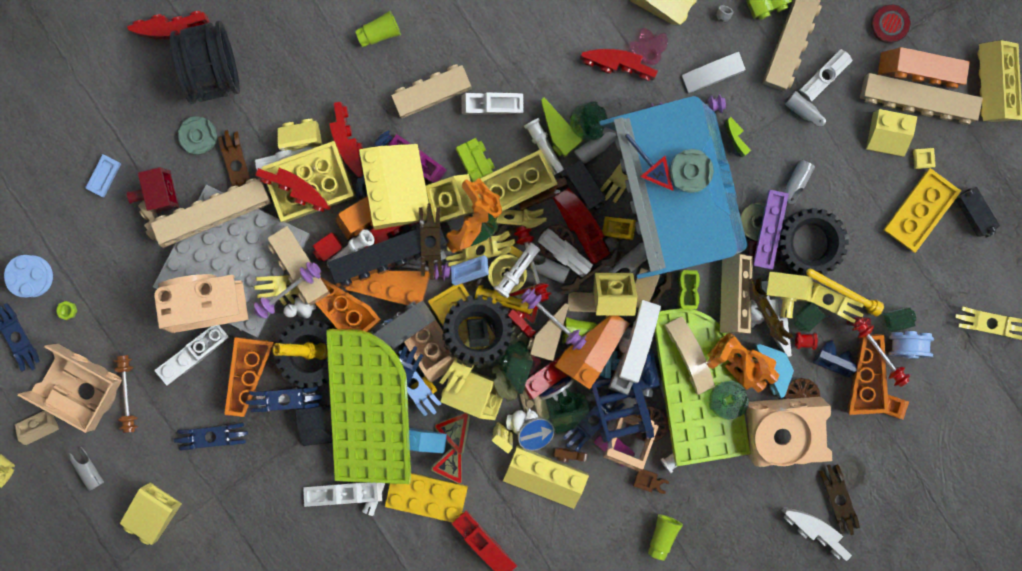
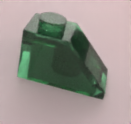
(517, 365)
(567, 410)

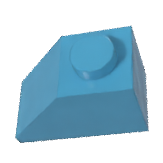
(427, 441)

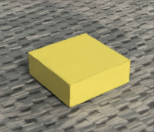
(924, 158)

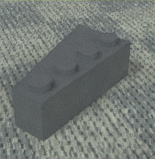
(405, 325)

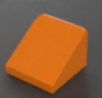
(897, 407)

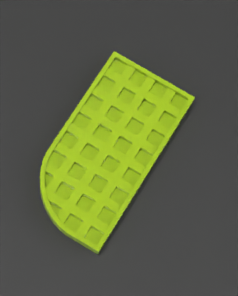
(368, 409)
(694, 428)

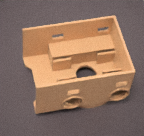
(199, 302)
(60, 387)
(802, 418)

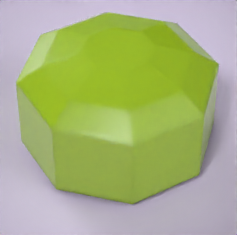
(66, 310)

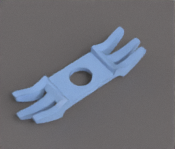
(421, 393)

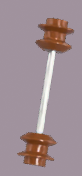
(128, 420)

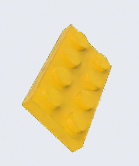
(922, 210)
(444, 301)
(428, 497)

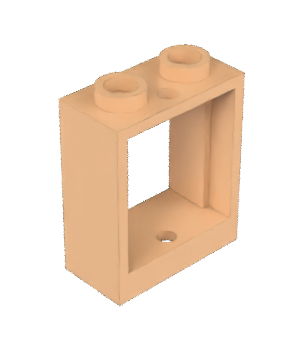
(626, 460)

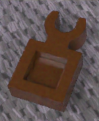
(565, 454)
(647, 480)

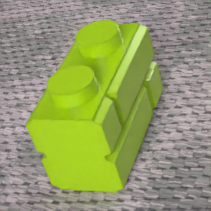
(474, 159)

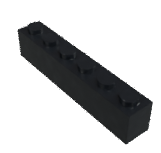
(380, 257)

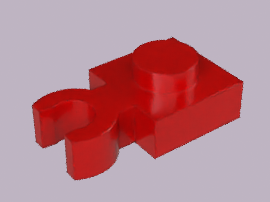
(517, 319)

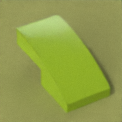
(734, 131)

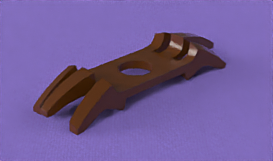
(232, 154)

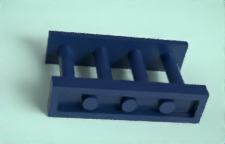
(640, 408)

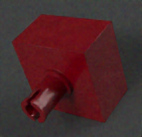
(156, 190)

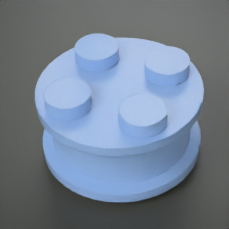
(28, 276)
(911, 345)

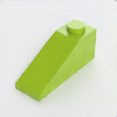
(560, 131)

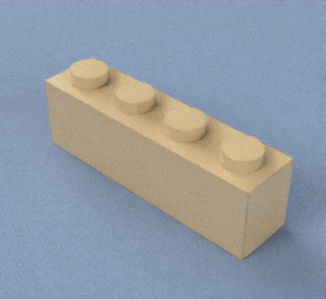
(432, 91)
(293, 258)
(735, 295)

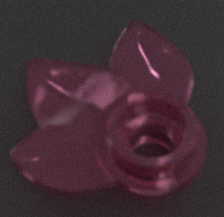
(649, 44)

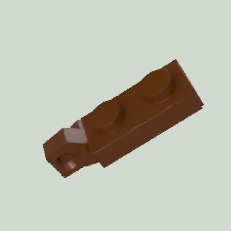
(545, 195)

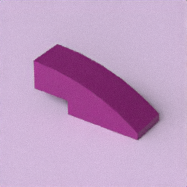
(431, 169)

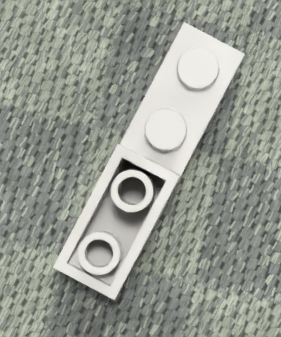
(191, 354)
(812, 527)

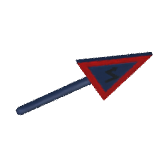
(658, 172)

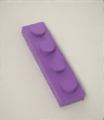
(770, 229)

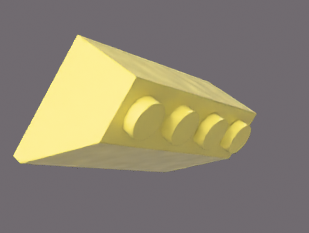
(1000, 81)
(520, 180)
(546, 477)

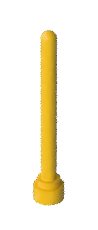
(873, 307)

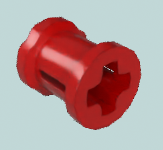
(806, 340)

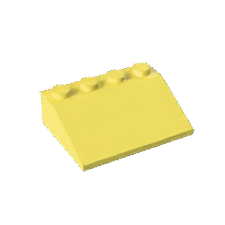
(320, 168)
(394, 184)

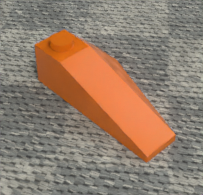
(346, 310)
(589, 361)

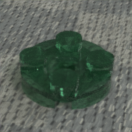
(718, 403)

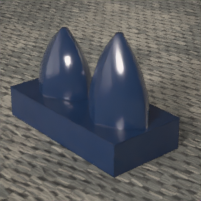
(842, 365)
(649, 375)

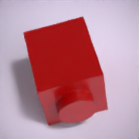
(327, 247)

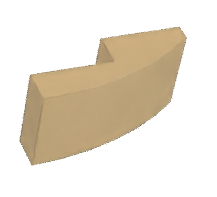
(148, 215)

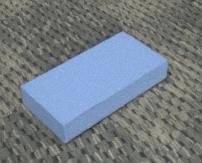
(103, 175)
(469, 270)

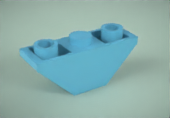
(782, 366)

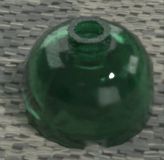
(586, 120)

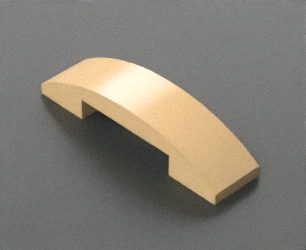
(691, 354)

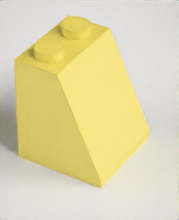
(669, 10)
(475, 397)
(150, 513)

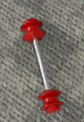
(525, 239)
(897, 373)

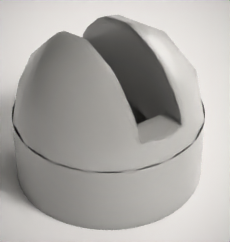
(724, 13)

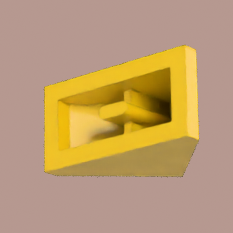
(619, 228)

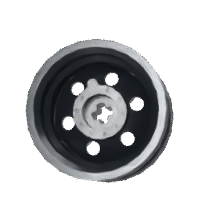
(205, 62)

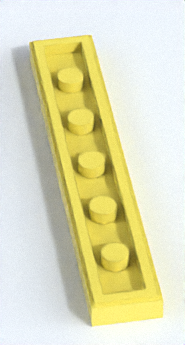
(502, 437)

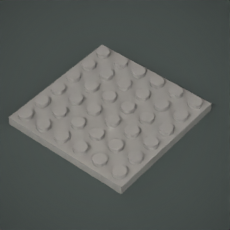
(233, 249)

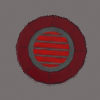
(890, 23)

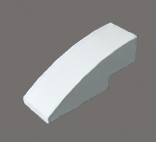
(713, 72)
(492, 103)

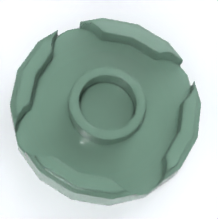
(197, 135)
(691, 171)

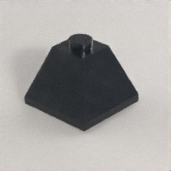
(315, 425)

